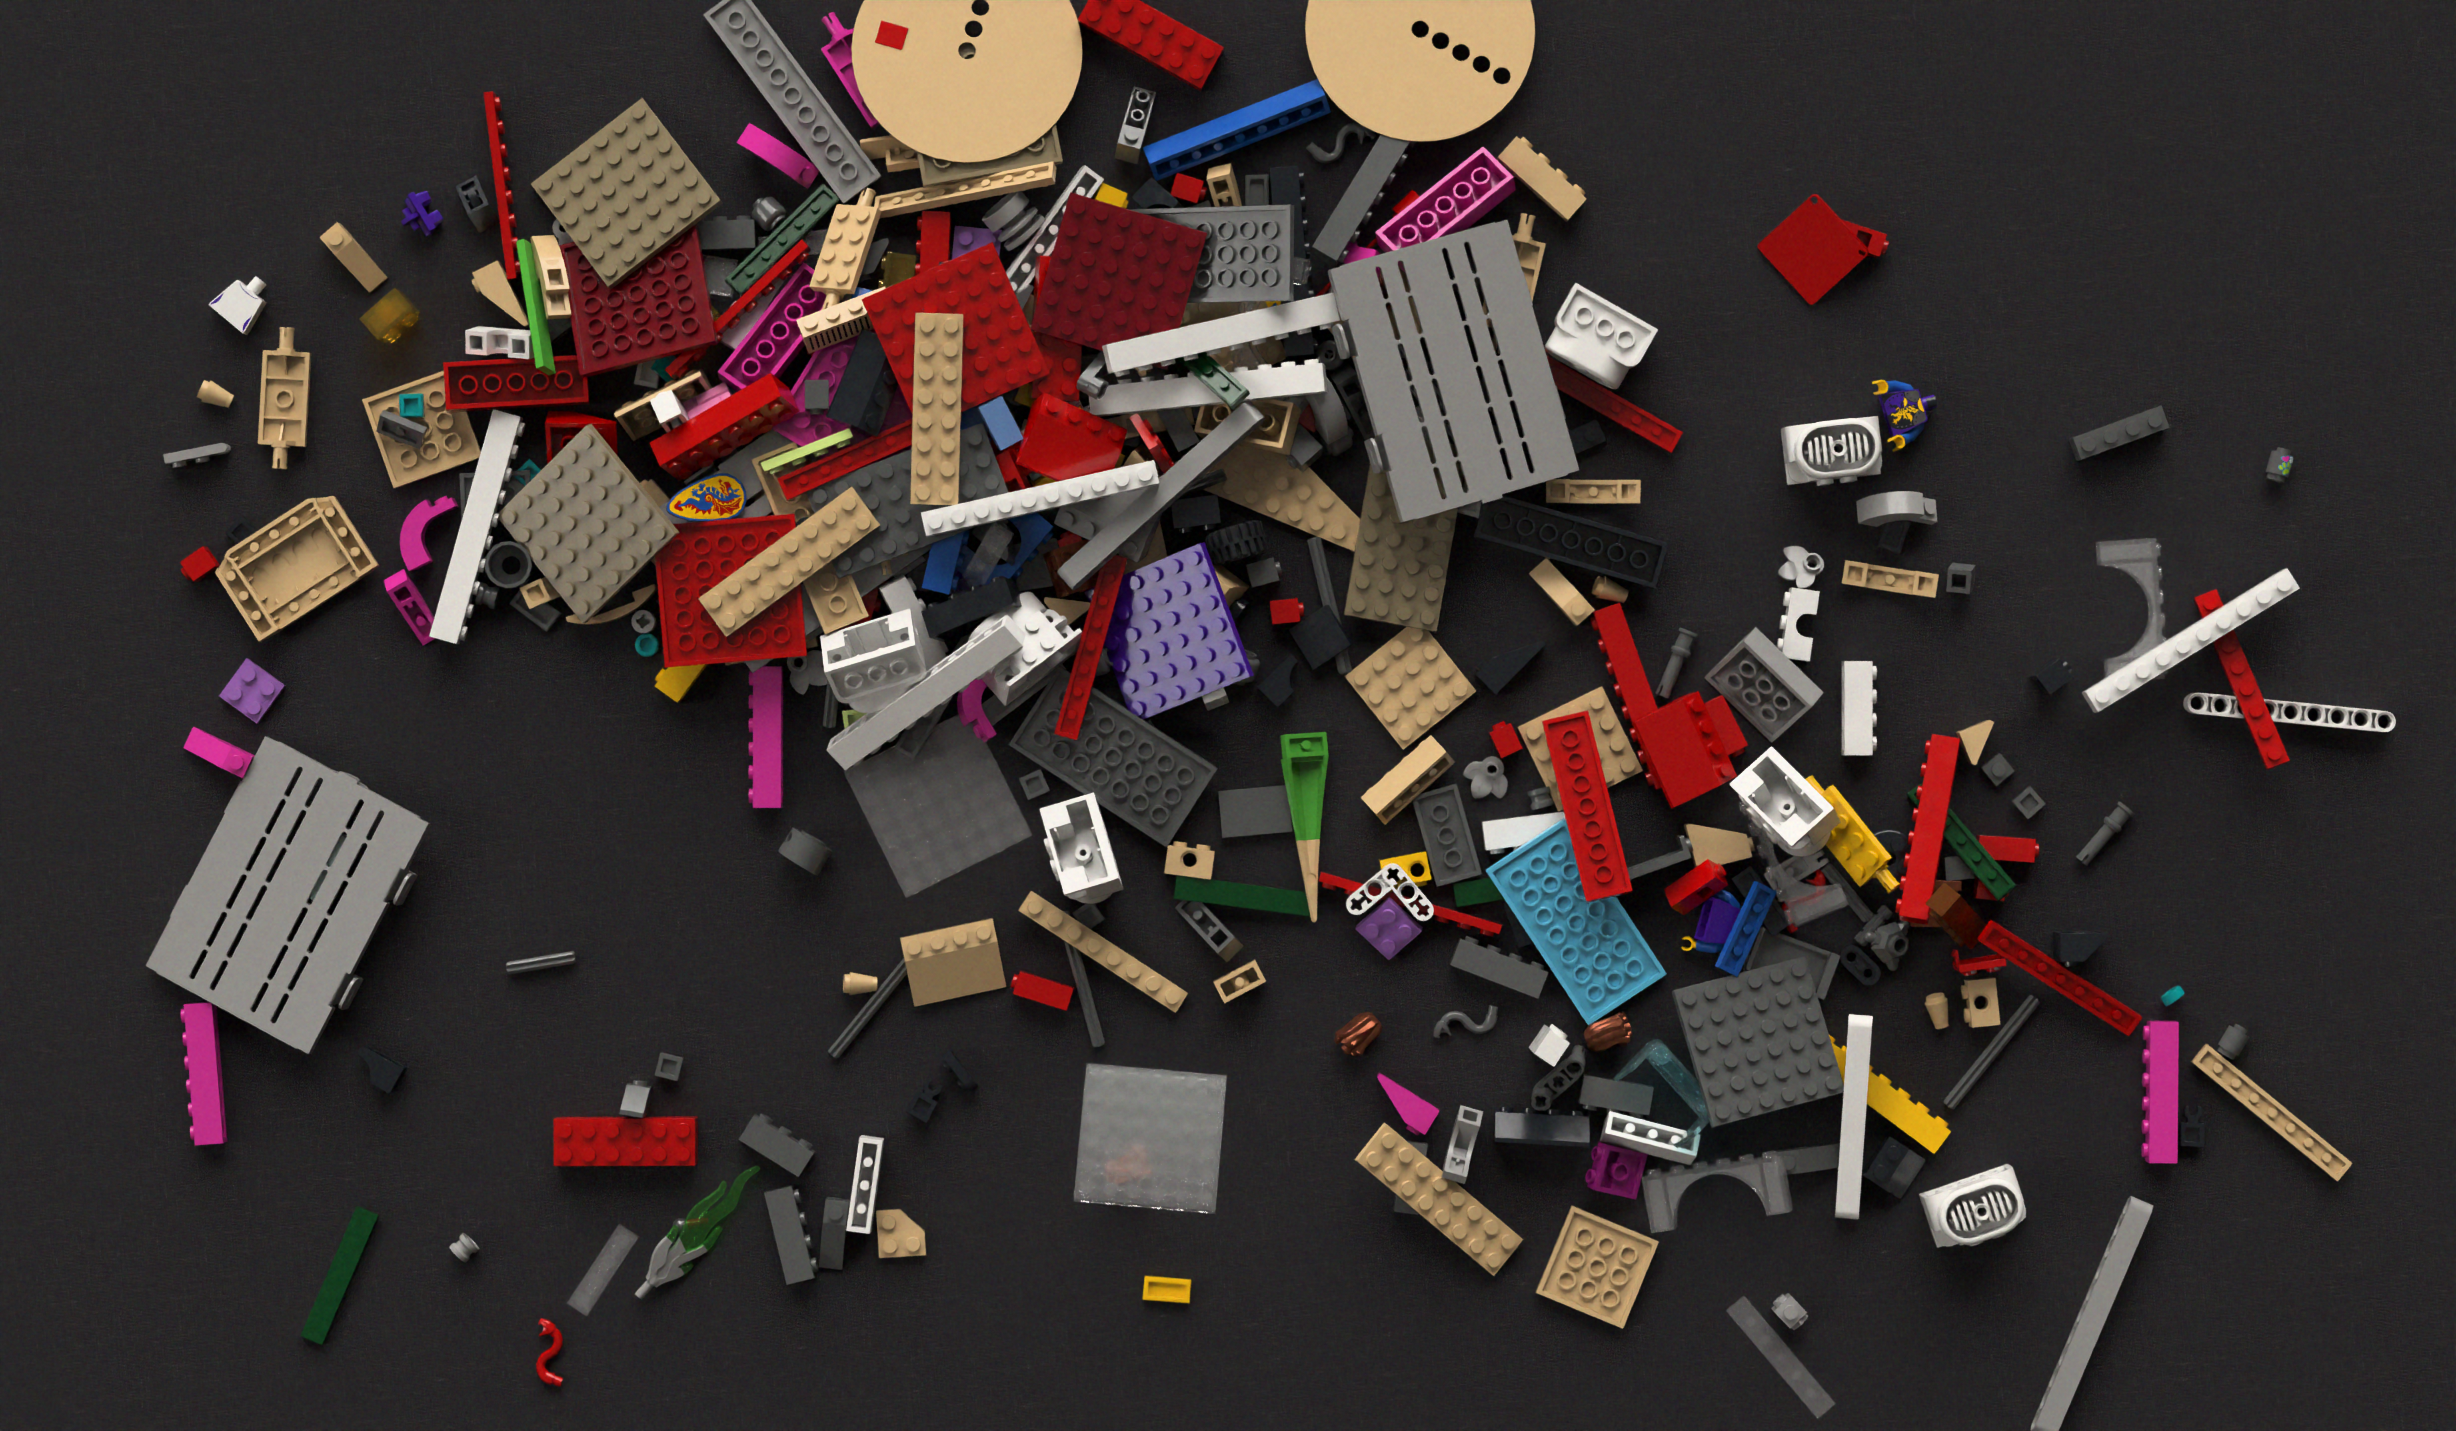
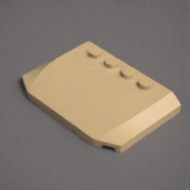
(294, 565)

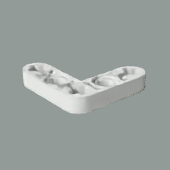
(1386, 886)

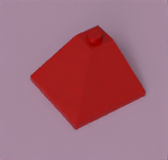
(565, 425)

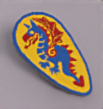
(709, 499)

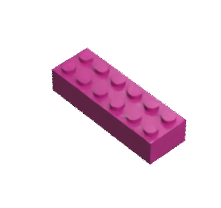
(1450, 204)
(775, 336)

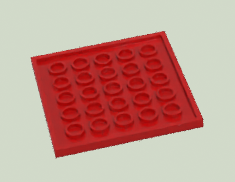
(997, 339)
(700, 560)

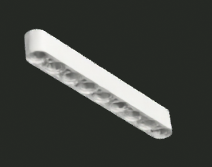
(2300, 712)
(1853, 1116)

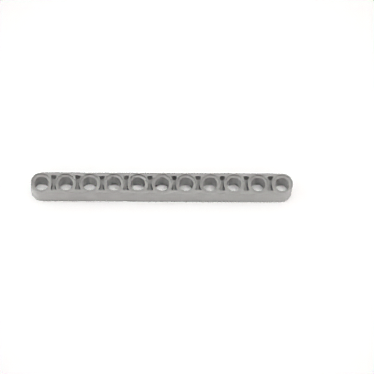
(1160, 497)
(2092, 1315)

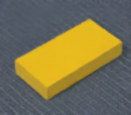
(1167, 1289)

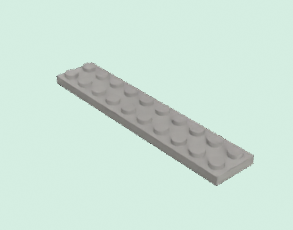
(793, 97)

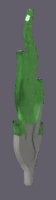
(668, 1263)

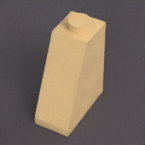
(1717, 844)

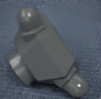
(1889, 942)

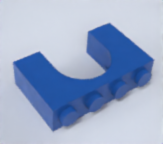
(1033, 532)

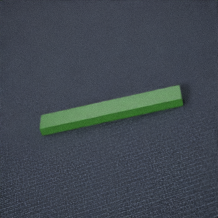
(535, 309)

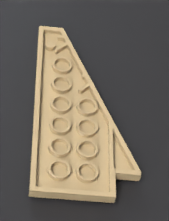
(1273, 488)

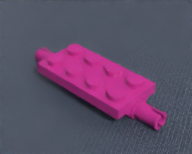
(840, 57)

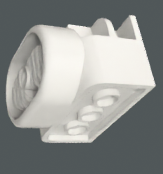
(1598, 337)
(1812, 457)
(1045, 647)
(874, 661)
(1785, 805)
(1081, 849)
(1954, 1207)

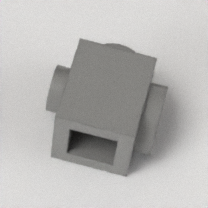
(1789, 1311)

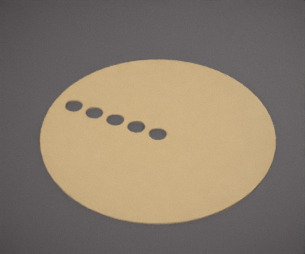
(1404, 83)
(973, 106)

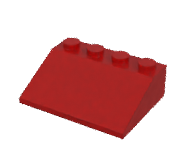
(1068, 441)
(1684, 749)

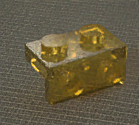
(897, 268)

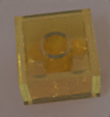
(390, 316)

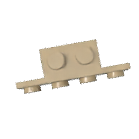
(898, 155)

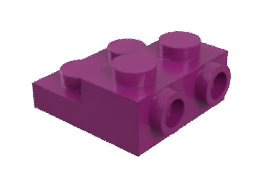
(1616, 1170)

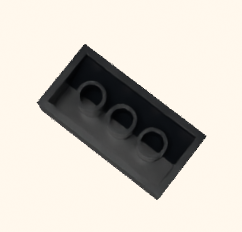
(864, 388)
(967, 611)
(1541, 1128)

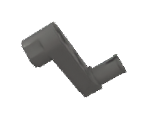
(1092, 379)
(1569, 1069)

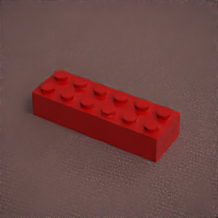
(1154, 38)
(1060, 356)
(512, 384)
(724, 427)
(626, 1141)

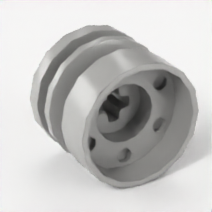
(1017, 223)

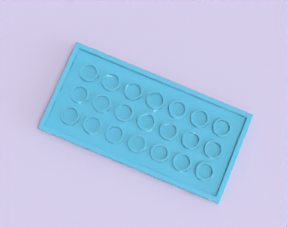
(1585, 944)

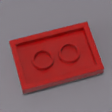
(1153, 443)

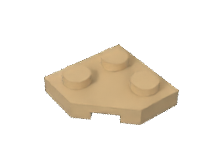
(899, 1235)

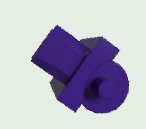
(418, 215)

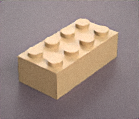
(1274, 433)

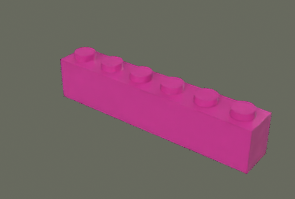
(767, 737)
(205, 1073)
(2161, 1091)

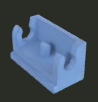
(999, 423)

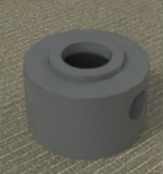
(495, 560)
(805, 850)

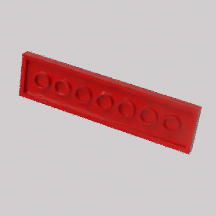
(1587, 806)

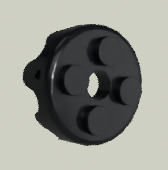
(1897, 843)

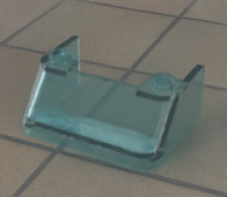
(1677, 1076)

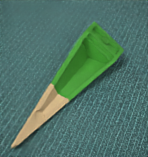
(1304, 776)

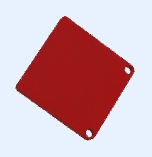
(1813, 249)

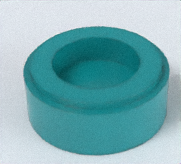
(647, 645)
(2172, 995)

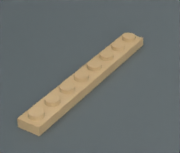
(974, 189)
(1102, 951)
(2271, 1112)

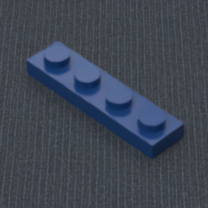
(1745, 928)

